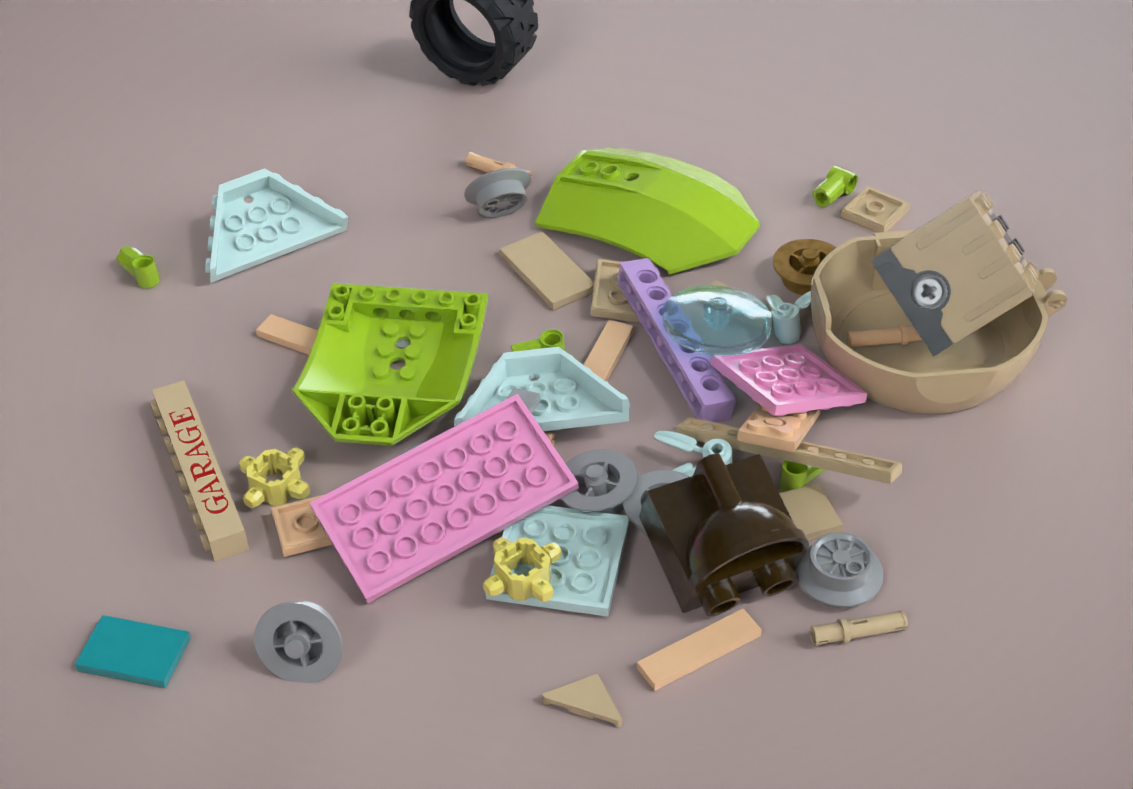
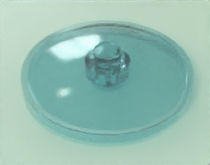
(717, 320)

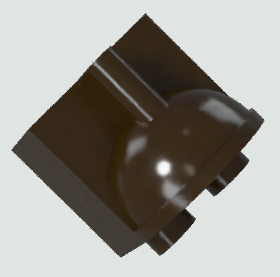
(723, 534)

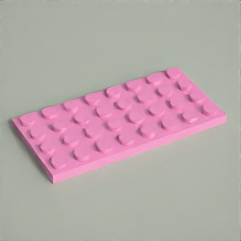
(443, 497)

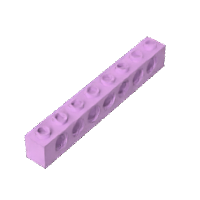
(691, 370)

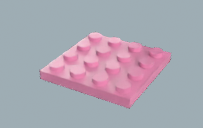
(789, 380)

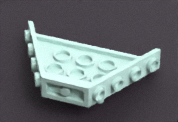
(271, 226)
(568, 390)

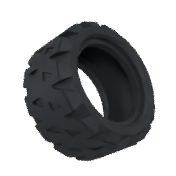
(463, 54)

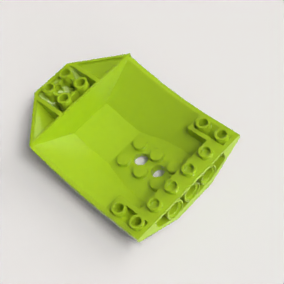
(667, 214)
(349, 368)

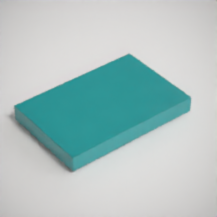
(133, 651)

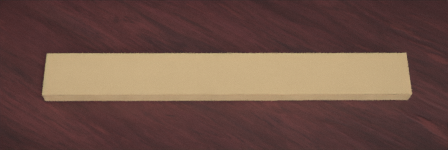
(806, 453)

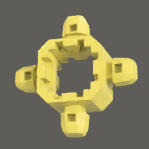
(276, 492)
(521, 587)

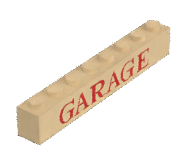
(199, 472)

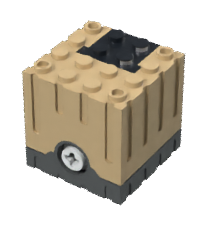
(957, 272)

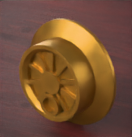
(798, 261)

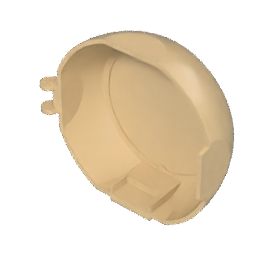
(853, 297)

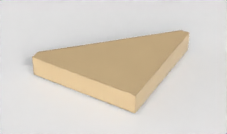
(585, 698)

